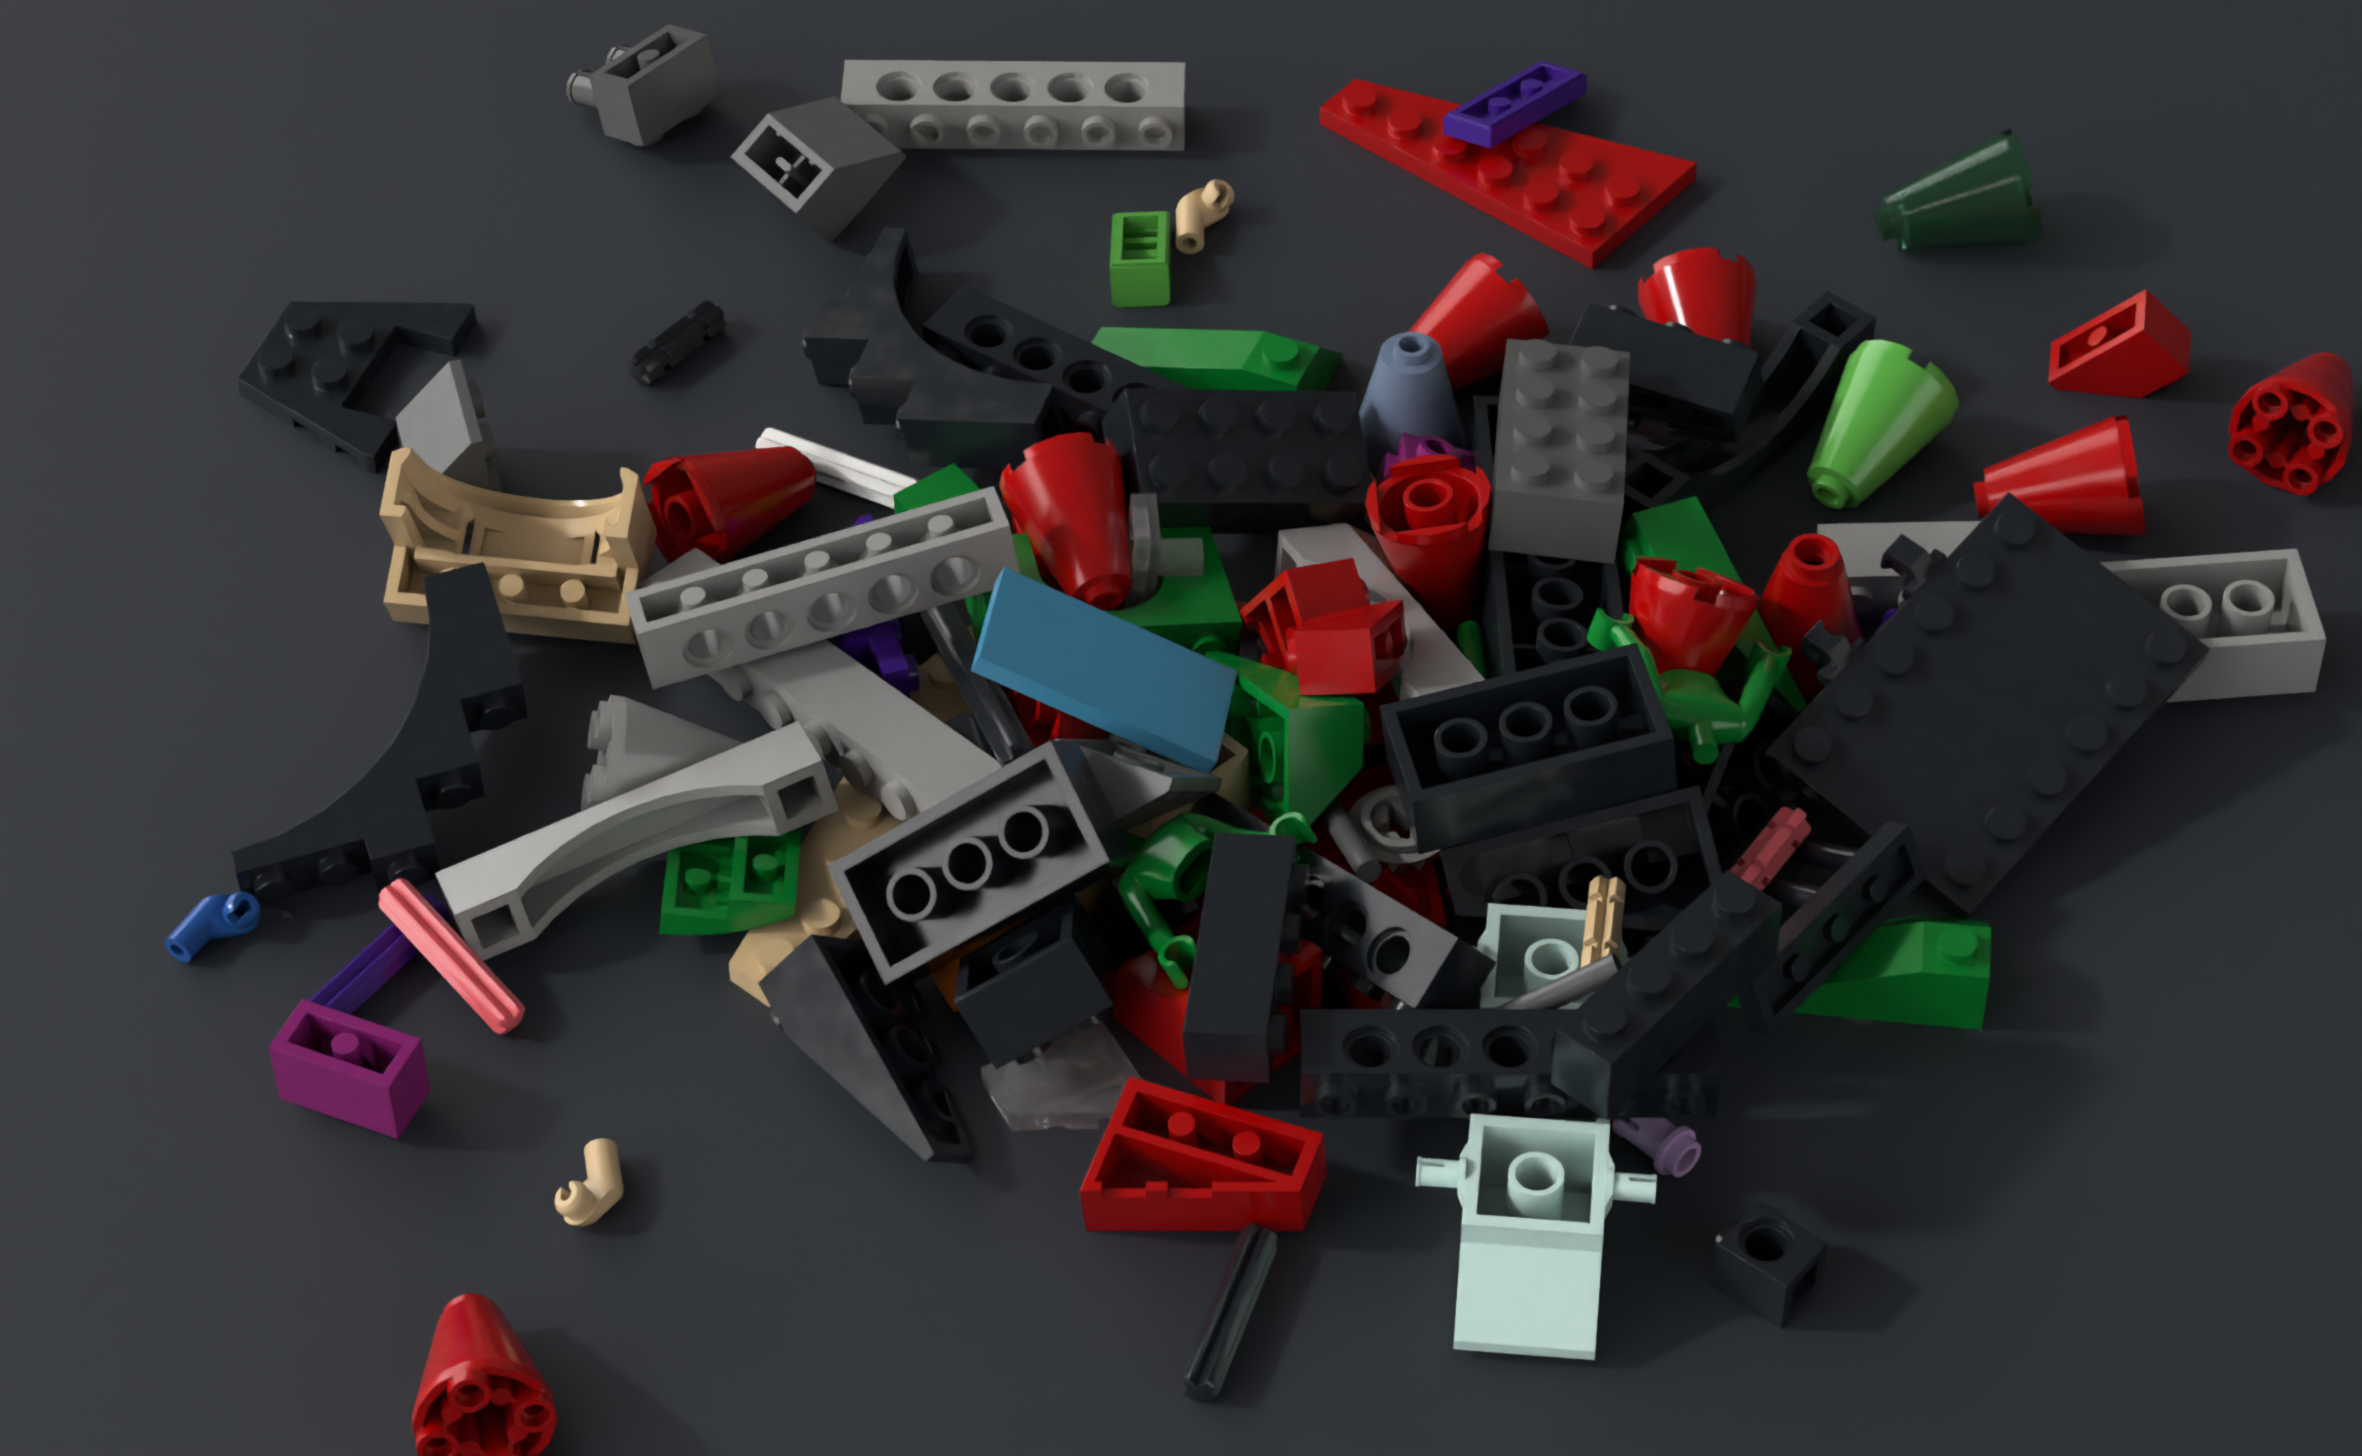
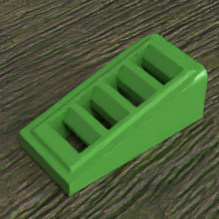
(1140, 259)

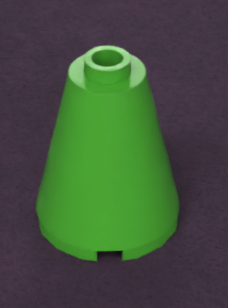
(1878, 422)

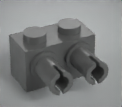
(649, 85)

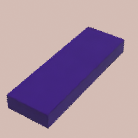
(1515, 104)

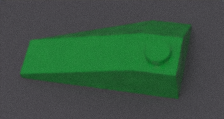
(1224, 358)
(1685, 535)
(1297, 744)
(1912, 974)

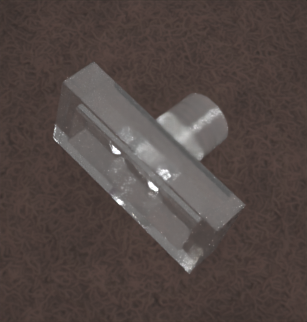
(1155, 555)

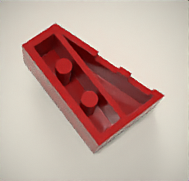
(1310, 593)
(1199, 1167)

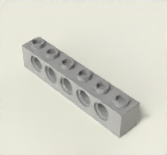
(1020, 103)
(822, 587)

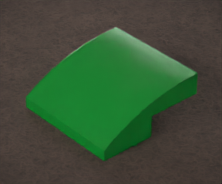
(730, 884)

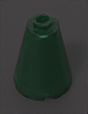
(1965, 201)

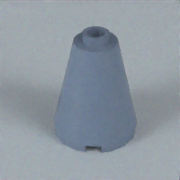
(1408, 396)

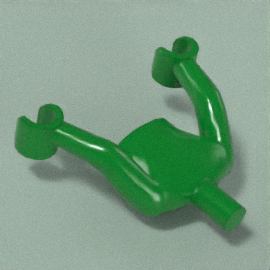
(1695, 700)
(1176, 867)

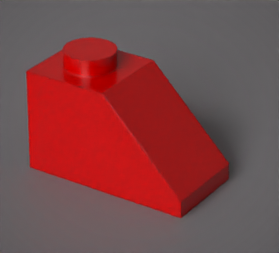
(2123, 351)
(1349, 650)

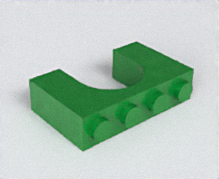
(1185, 610)

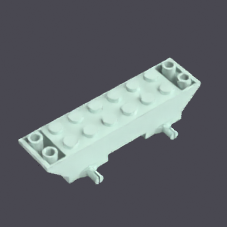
(1532, 1185)

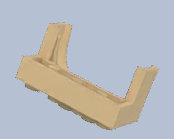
(532, 548)

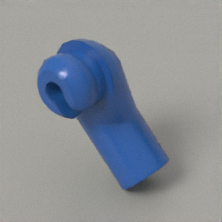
(213, 919)

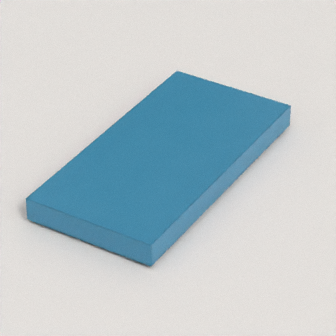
(1104, 671)

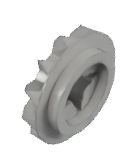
(1372, 817)

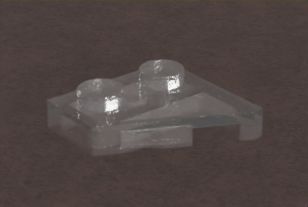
(1065, 1085)

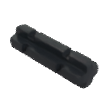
(676, 342)

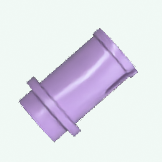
(1670, 1147)

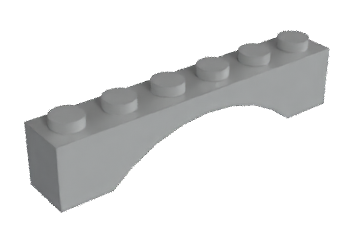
(1432, 656)
(525, 883)

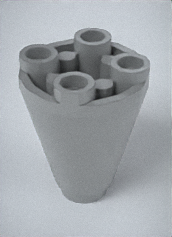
(642, 746)

